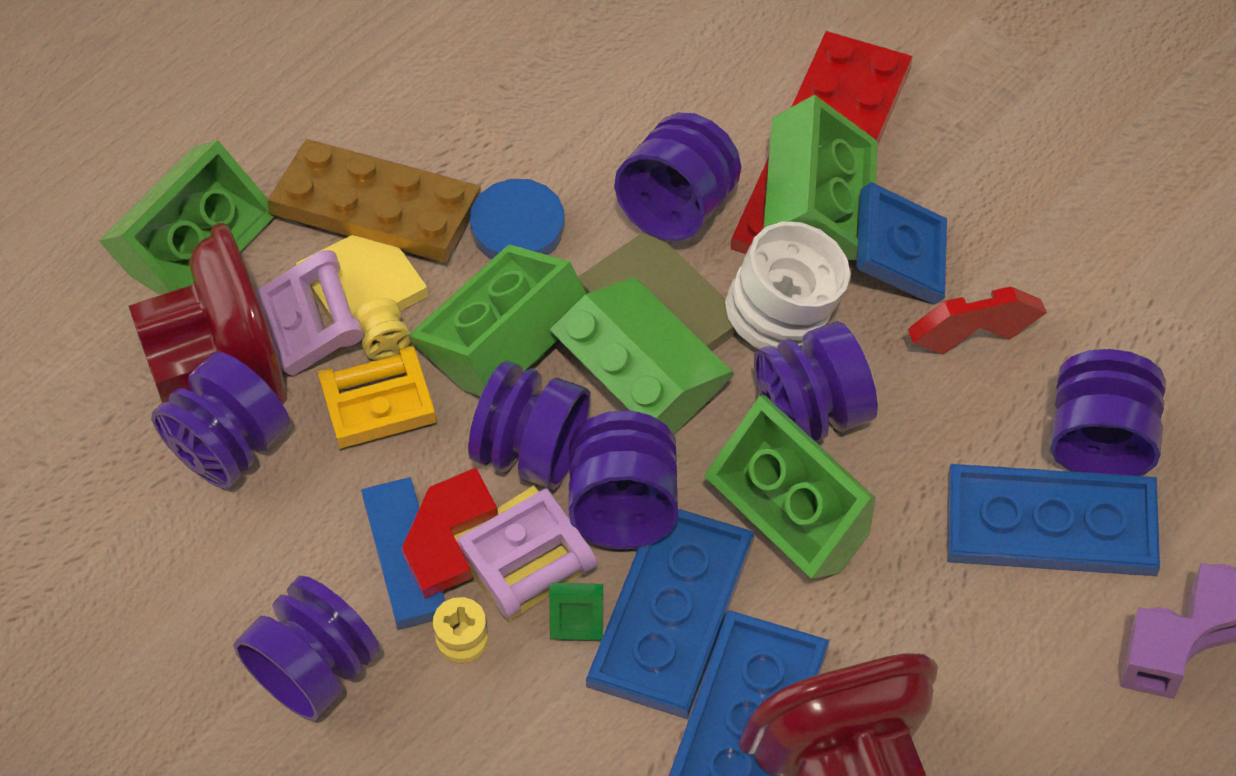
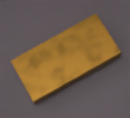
(374, 199)

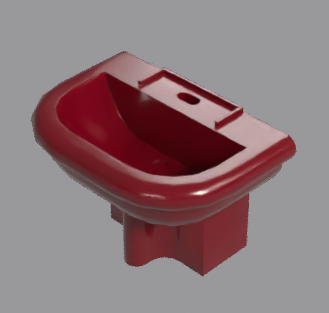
(207, 317)
(846, 721)

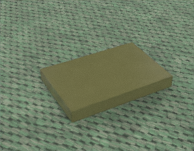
(670, 281)

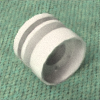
(786, 284)

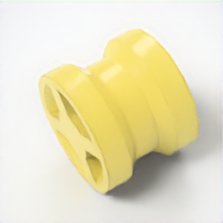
(382, 328)
(467, 640)

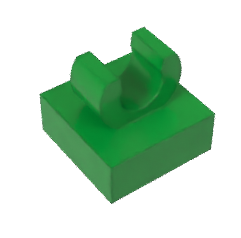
(576, 611)

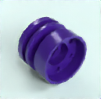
(677, 176)
(820, 381)
(1108, 413)
(221, 419)
(527, 424)
(623, 480)
(307, 647)

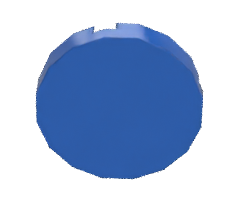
(518, 215)

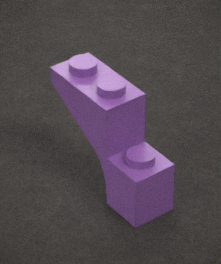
(1164, 642)

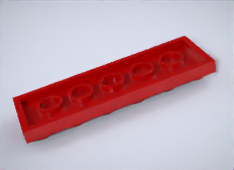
(855, 81)

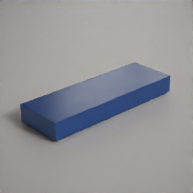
(391, 513)

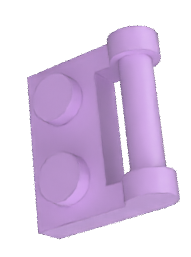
(295, 316)
(519, 538)

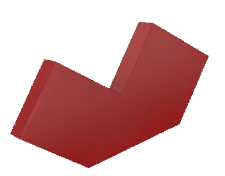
(955, 320)
(444, 512)

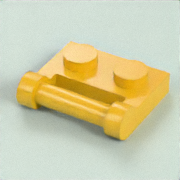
(381, 407)

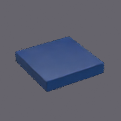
(902, 243)

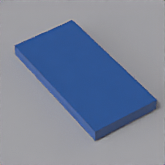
(1053, 520)
(671, 614)
(745, 668)

